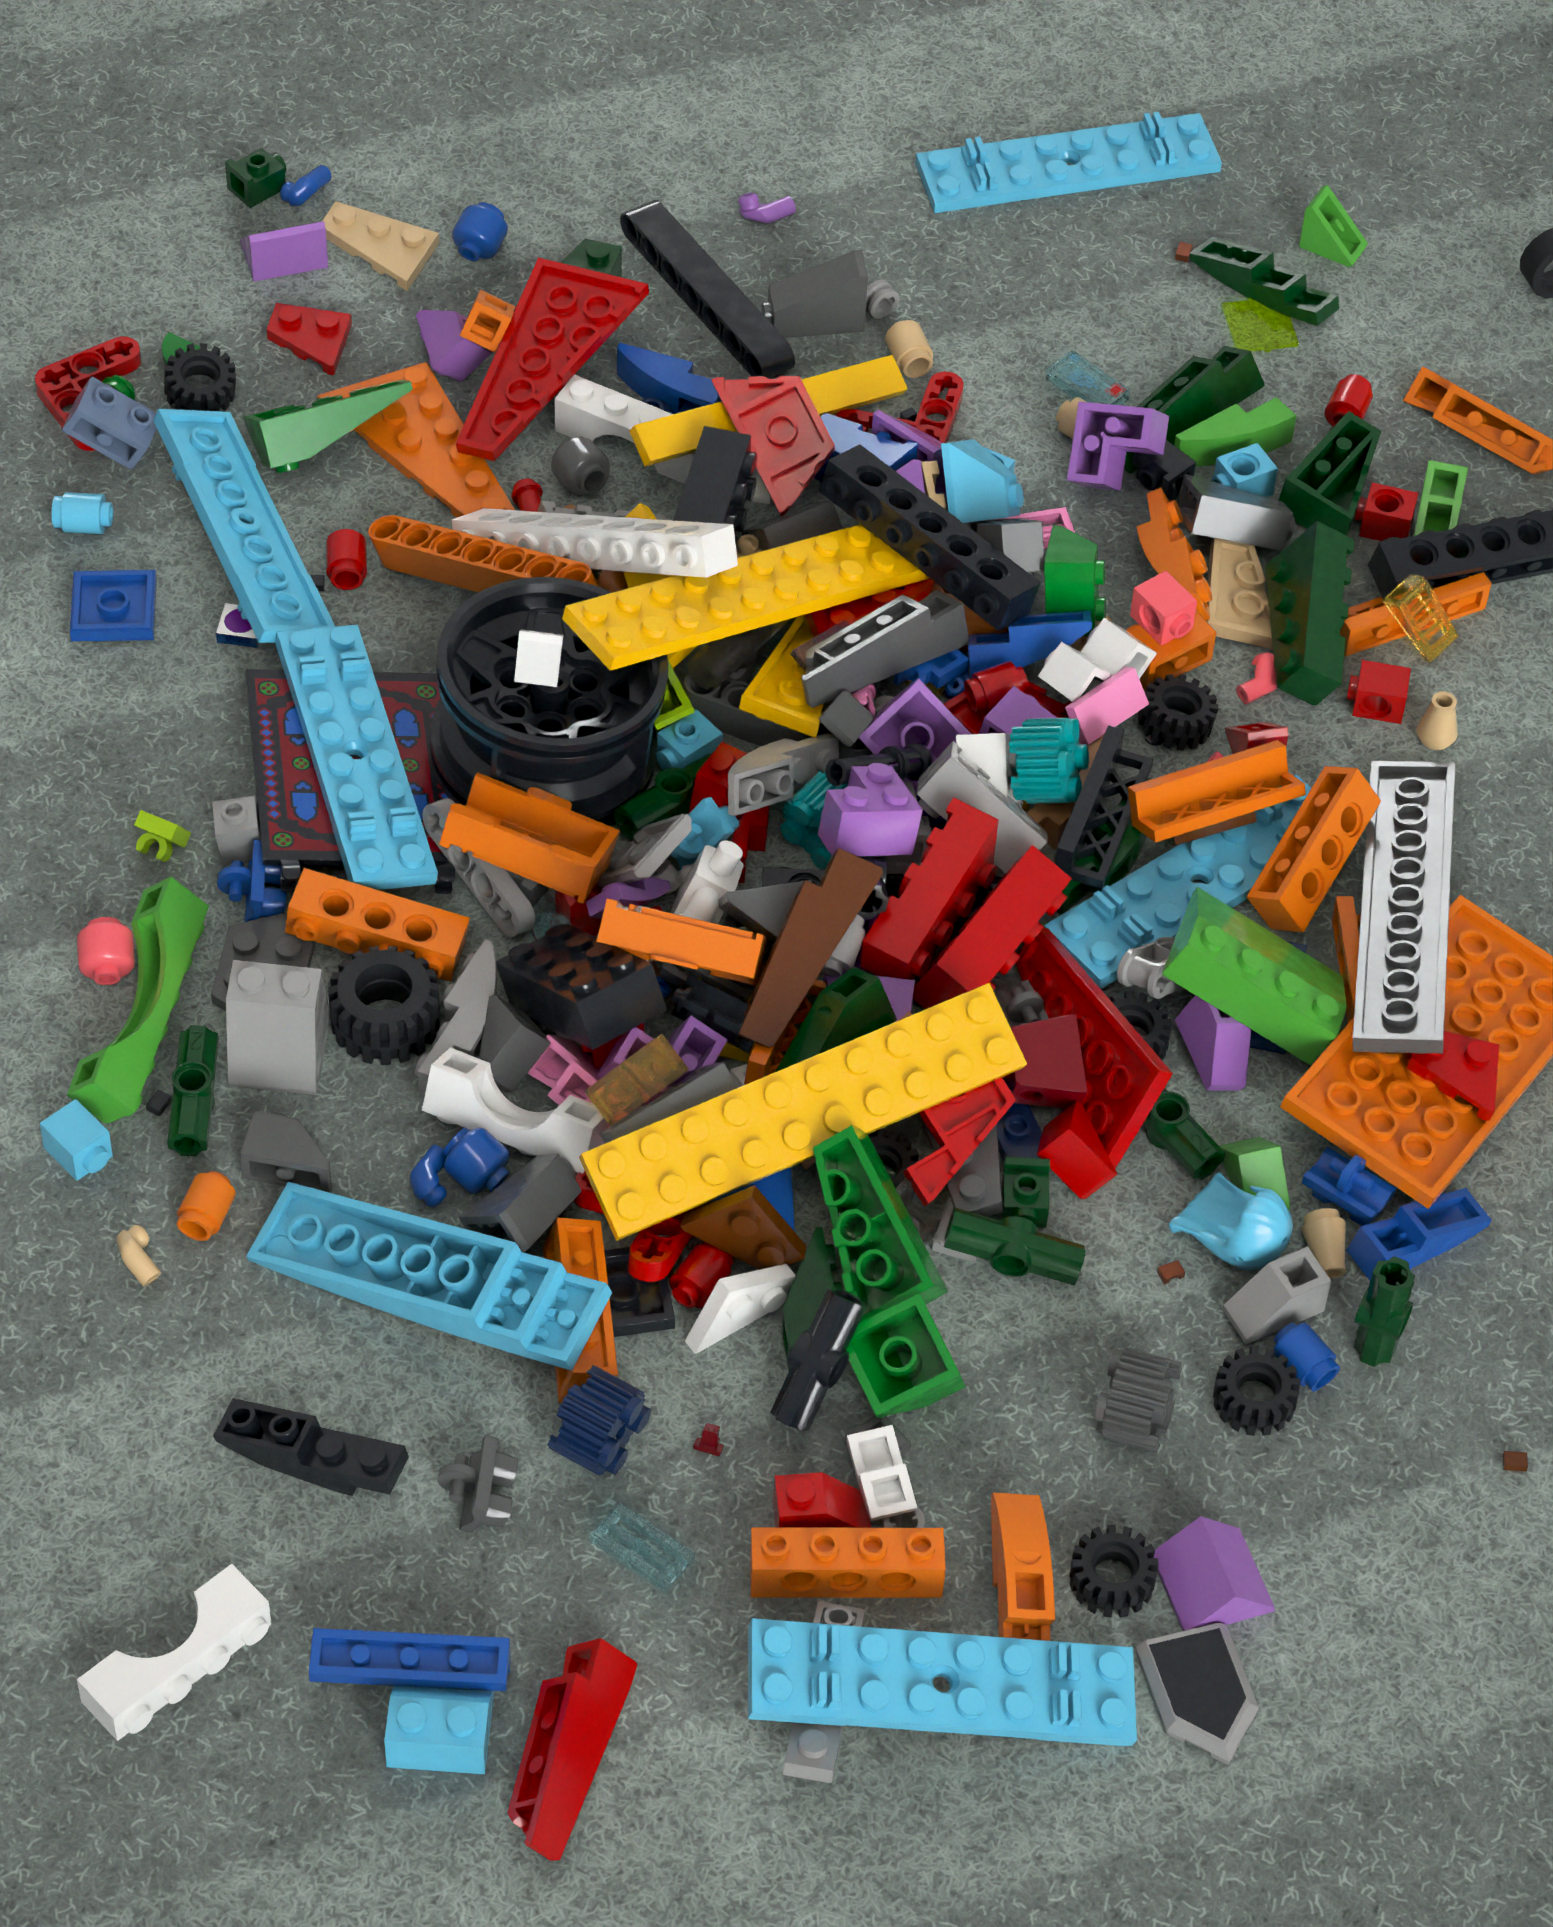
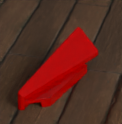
(568, 1742)

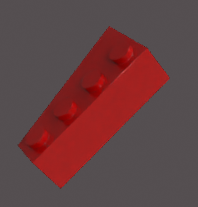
(933, 894)
(995, 930)

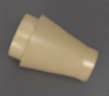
(1439, 723)
(1326, 1239)

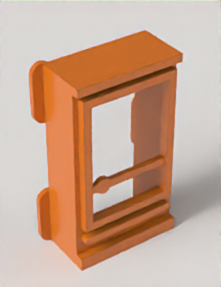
(531, 836)
(683, 941)

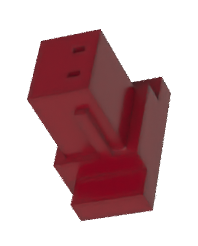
(709, 1441)

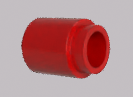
(1350, 395)
(346, 559)
(992, 684)
(699, 1275)

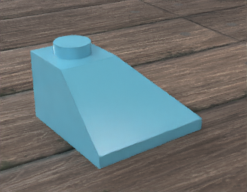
(978, 483)

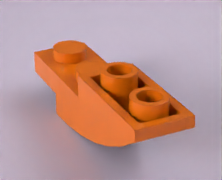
(1170, 550)
(1022, 1567)

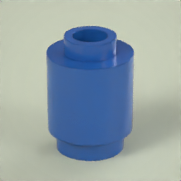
(1308, 1354)

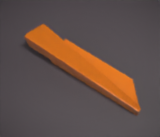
(1481, 422)

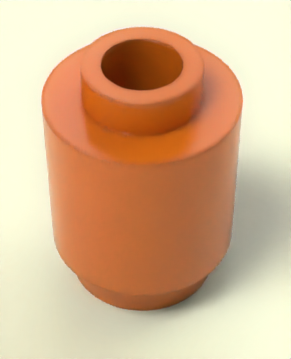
(205, 1205)

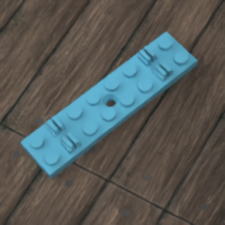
(1038, 167)
(241, 522)
(368, 796)
(1156, 896)
(888, 1674)

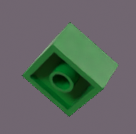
(1073, 575)
(902, 1359)

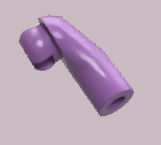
(765, 213)

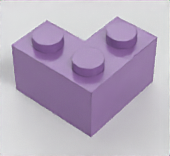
(1105, 435)
(871, 814)
(691, 1040)

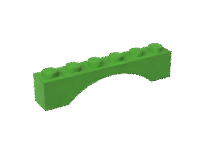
(165, 934)

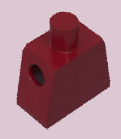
(1053, 1066)

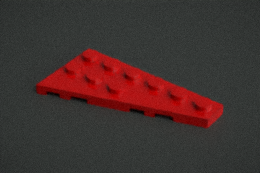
(551, 335)
(1119, 1065)

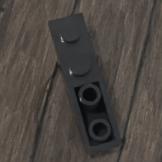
(304, 1450)

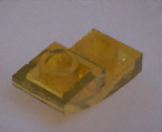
(636, 1080)

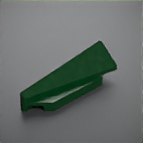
(1202, 390)

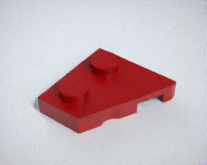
(310, 333)
(1464, 1069)

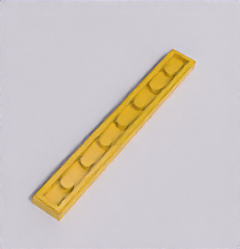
(829, 392)

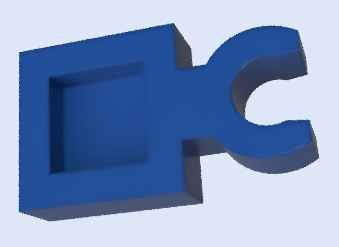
(936, 671)

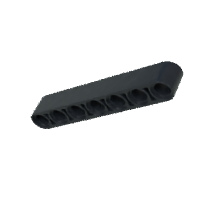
(707, 290)

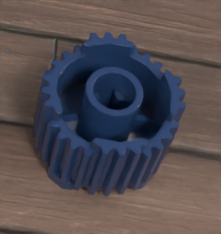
(599, 1422)

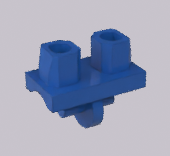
(250, 882)
(1348, 1186)

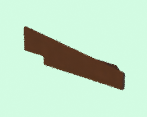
(806, 942)

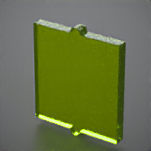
(1258, 327)

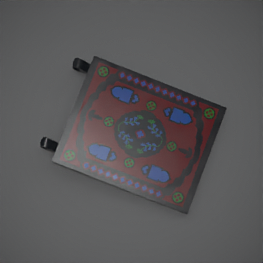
(288, 794)

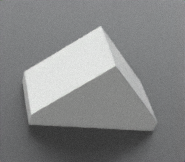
(538, 658)

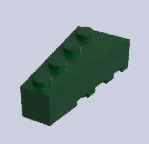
(1309, 612)

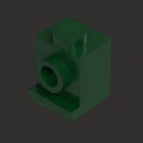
(255, 176)
(1026, 1189)

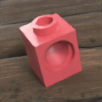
(1163, 608)

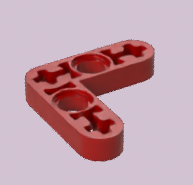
(67, 389)
(930, 404)
(665, 1249)

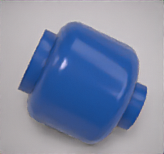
(479, 231)
(476, 1160)

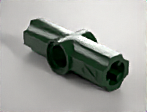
(664, 800)
(193, 1091)
(1182, 1135)
(1014, 1246)
(1384, 1311)

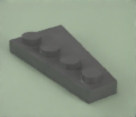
(978, 1181)

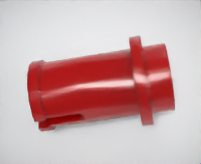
(527, 494)

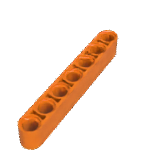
(463, 558)

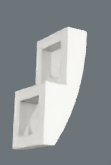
(881, 1473)

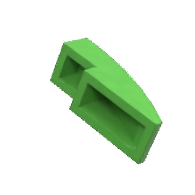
(1233, 429)
(1440, 497)

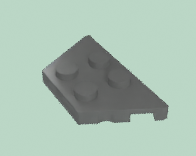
(260, 942)

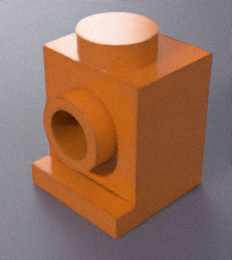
(487, 321)

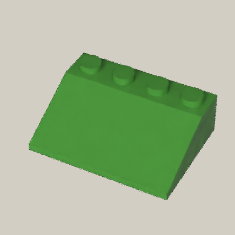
(1256, 977)

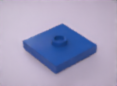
(113, 605)

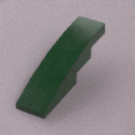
(1255, 276)

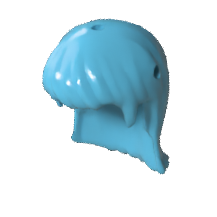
(1236, 1224)

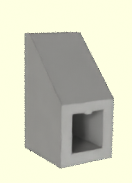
(1278, 1295)

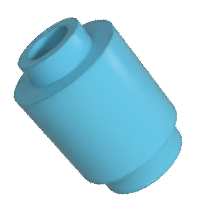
(82, 513)

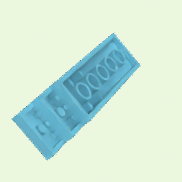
(432, 1274)

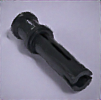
(839, 769)

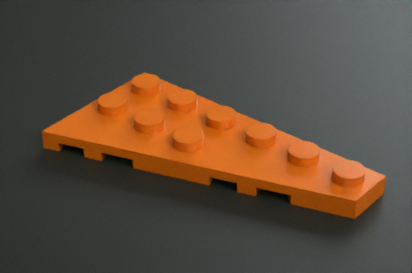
(420, 441)

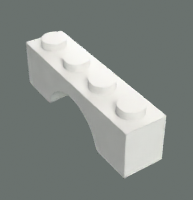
(595, 411)
(465, 1094)
(130, 1689)

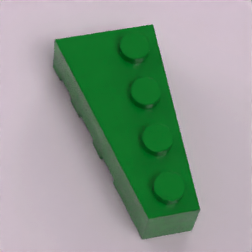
(871, 1227)

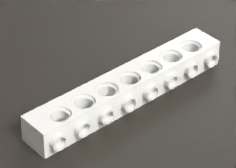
(612, 542)

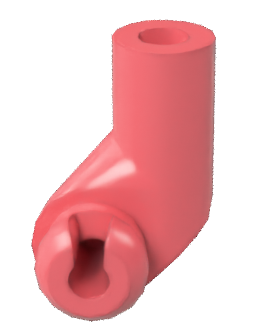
(1262, 683)

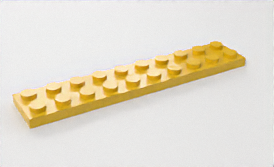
(756, 593)
(789, 1112)

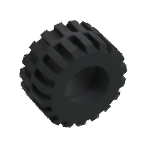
(391, 1031)

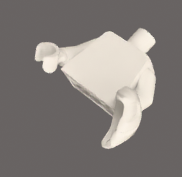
(704, 881)

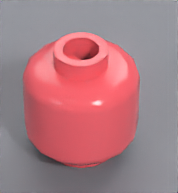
(104, 950)

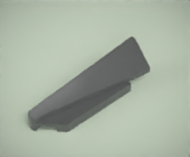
(884, 644)

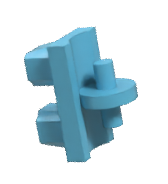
(709, 827)

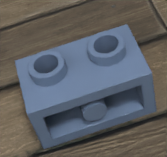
(111, 423)

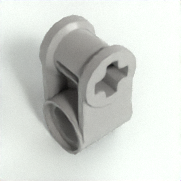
(1145, 966)

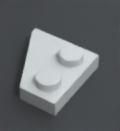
(739, 1302)

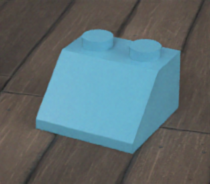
(438, 1729)

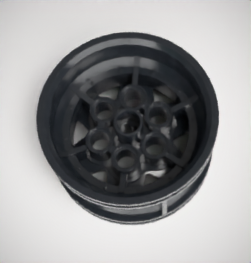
(575, 740)

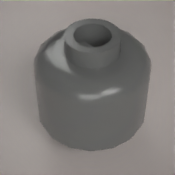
(580, 466)

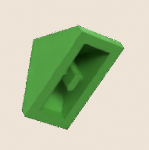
(1330, 230)
(1256, 1164)

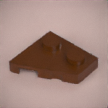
(746, 1229)

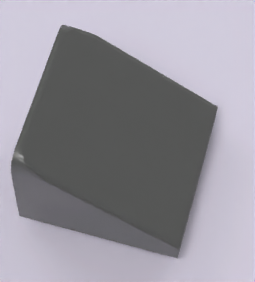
(846, 718)

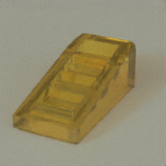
(1397, 604)

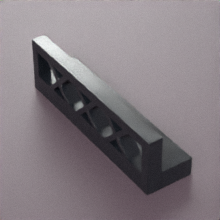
(1090, 801)

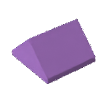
(286, 251)
(913, 718)
(1211, 1575)

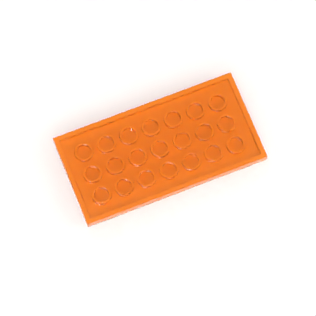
(1403, 1124)

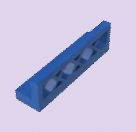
(409, 1659)

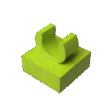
(159, 831)

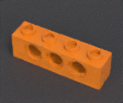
(1314, 849)
(347, 914)
(847, 1562)

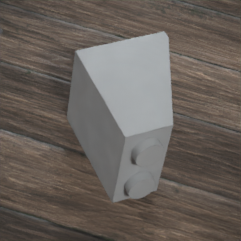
(276, 1027)

